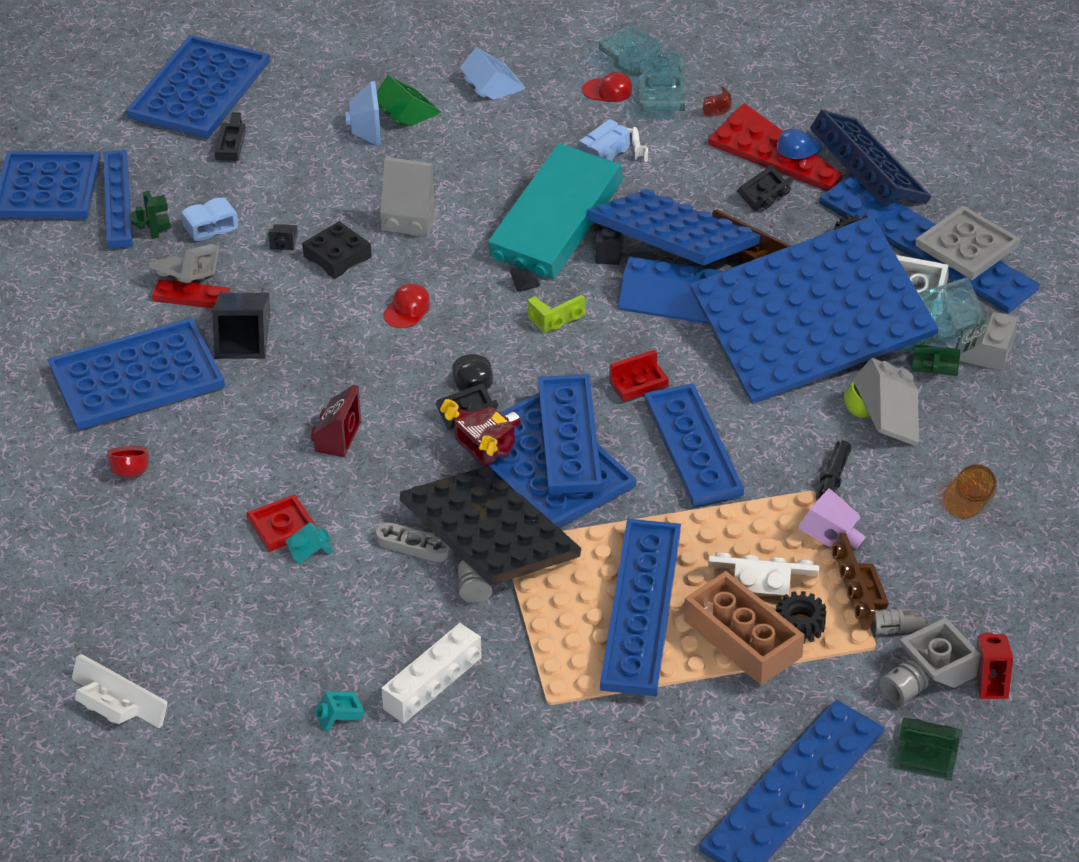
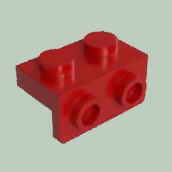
(637, 376)

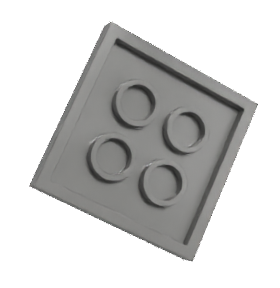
(967, 242)

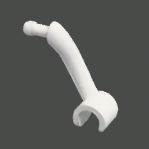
(639, 149)

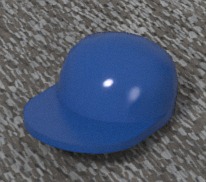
(797, 144)

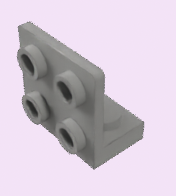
(194, 264)

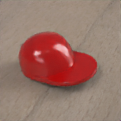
(611, 88)
(408, 306)
(128, 460)

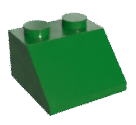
(404, 102)

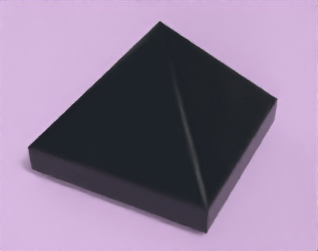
(523, 281)

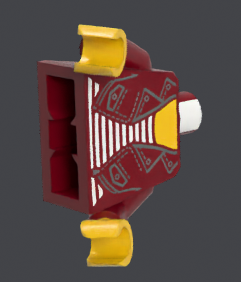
(483, 432)

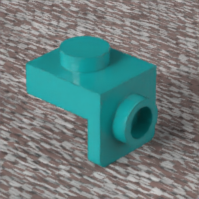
(308, 541)

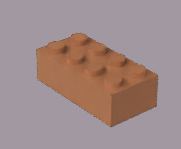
(743, 627)

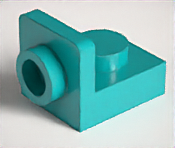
(338, 706)

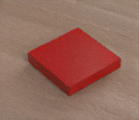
(278, 521)

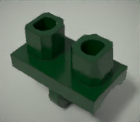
(148, 216)
(936, 360)

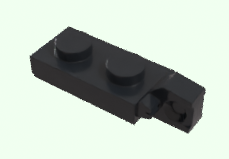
(230, 139)

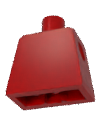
(994, 655)

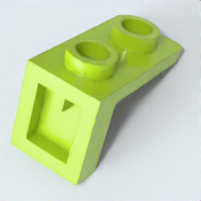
(554, 318)

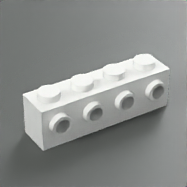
(431, 673)

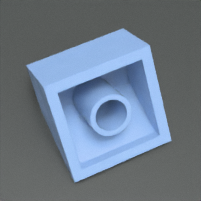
(490, 75)

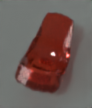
(717, 104)

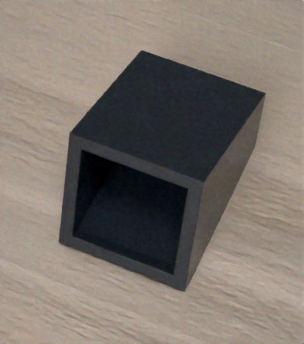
(241, 325)

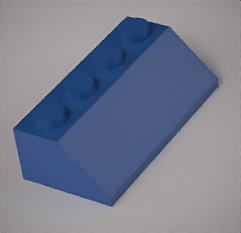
(662, 289)

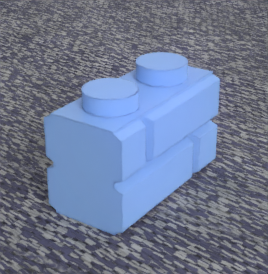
(606, 140)

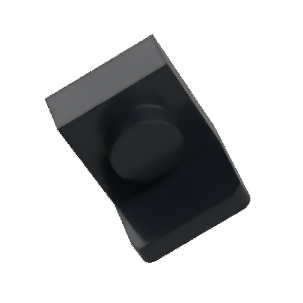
(283, 237)

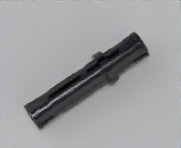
(837, 462)

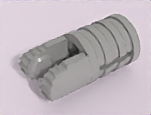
(897, 621)

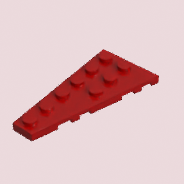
(756, 140)

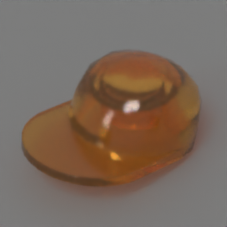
(970, 491)

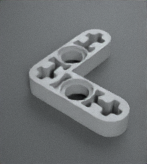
(406, 534)

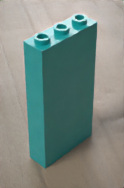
(553, 209)

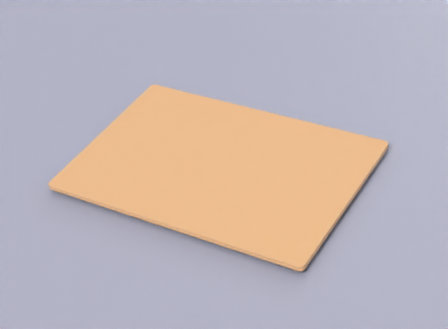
(572, 602)

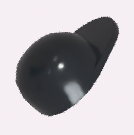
(472, 371)

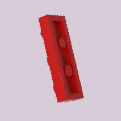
(187, 293)

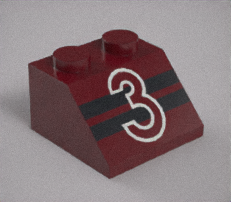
(338, 423)

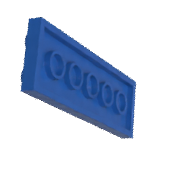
(569, 434)
(694, 445)

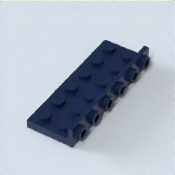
(867, 159)

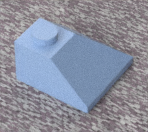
(364, 115)

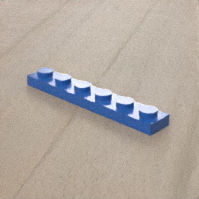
(117, 199)

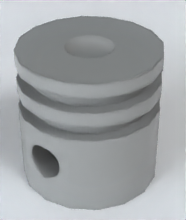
(471, 585)
(903, 682)

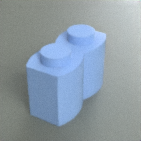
(209, 219)

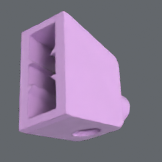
(829, 519)

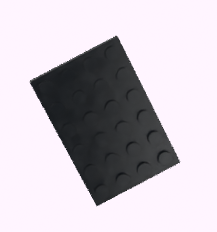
(490, 525)

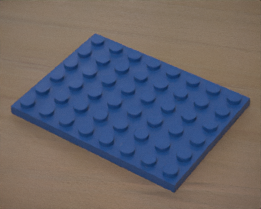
(813, 309)

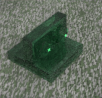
(927, 748)

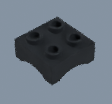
(336, 249)

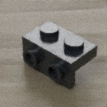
(764, 188)
(470, 399)

